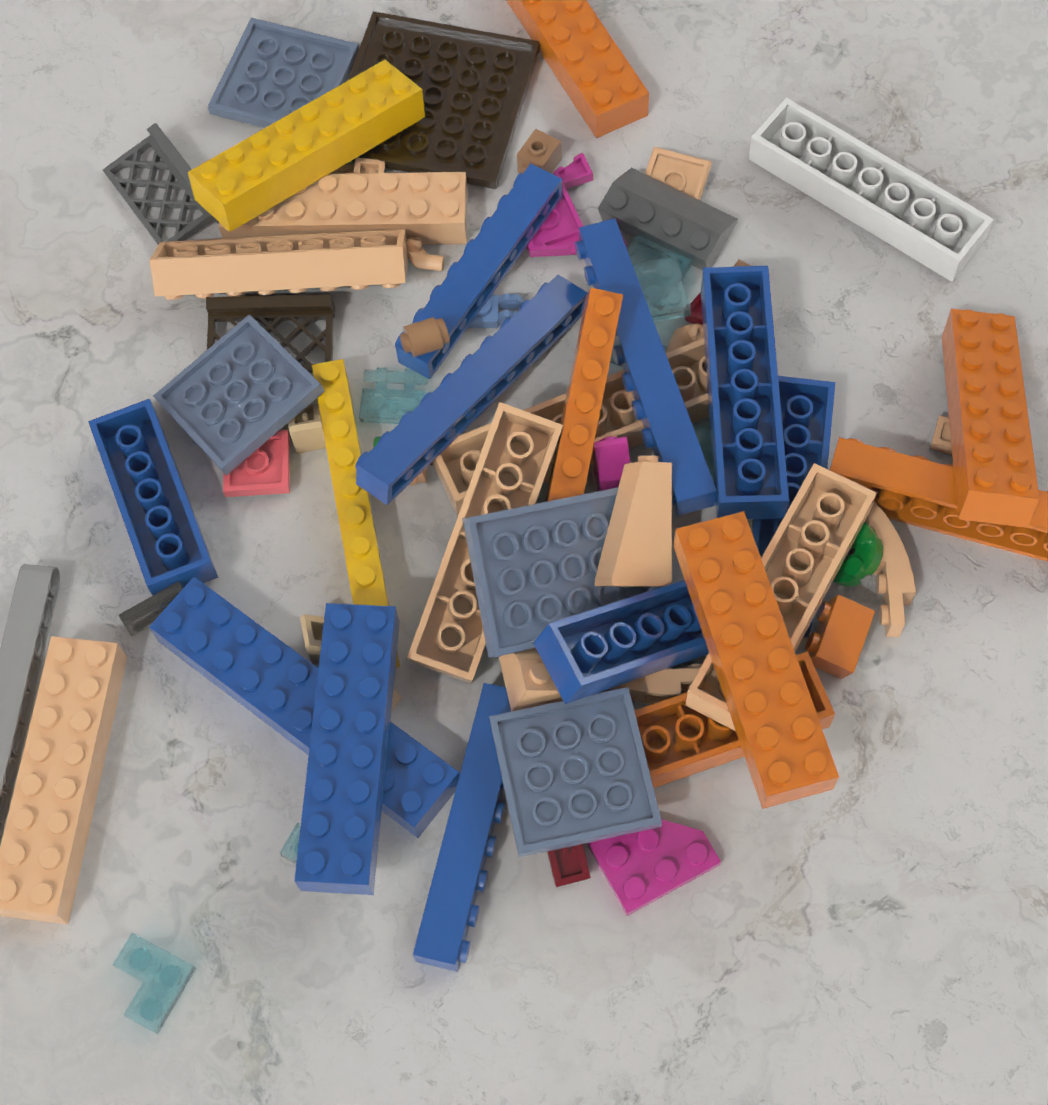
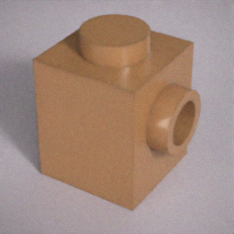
(540, 151)

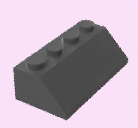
(667, 217)

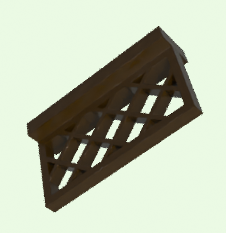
(277, 310)

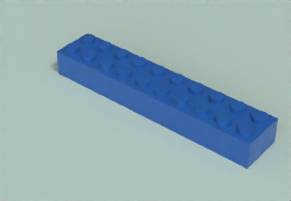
(282, 690)

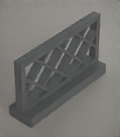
(178, 169)

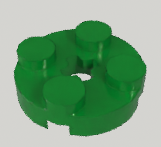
(865, 559)

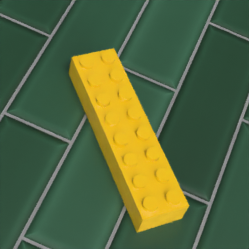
(306, 145)

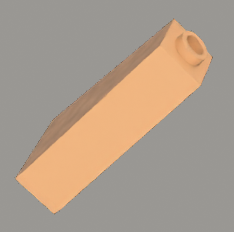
(640, 528)

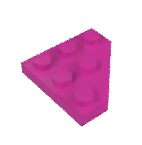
(653, 862)

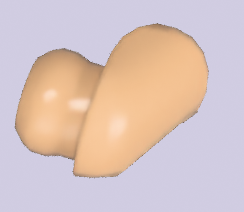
(420, 258)
(685, 335)

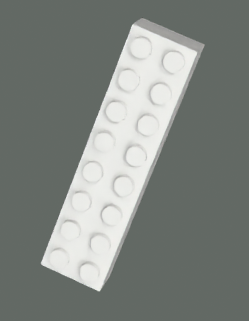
(869, 189)

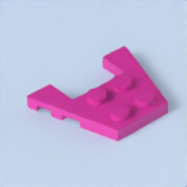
(561, 228)

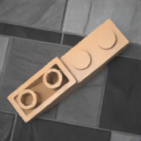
(894, 574)
(661, 684)

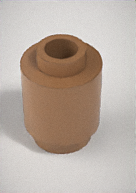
(424, 336)

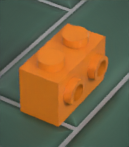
(839, 636)

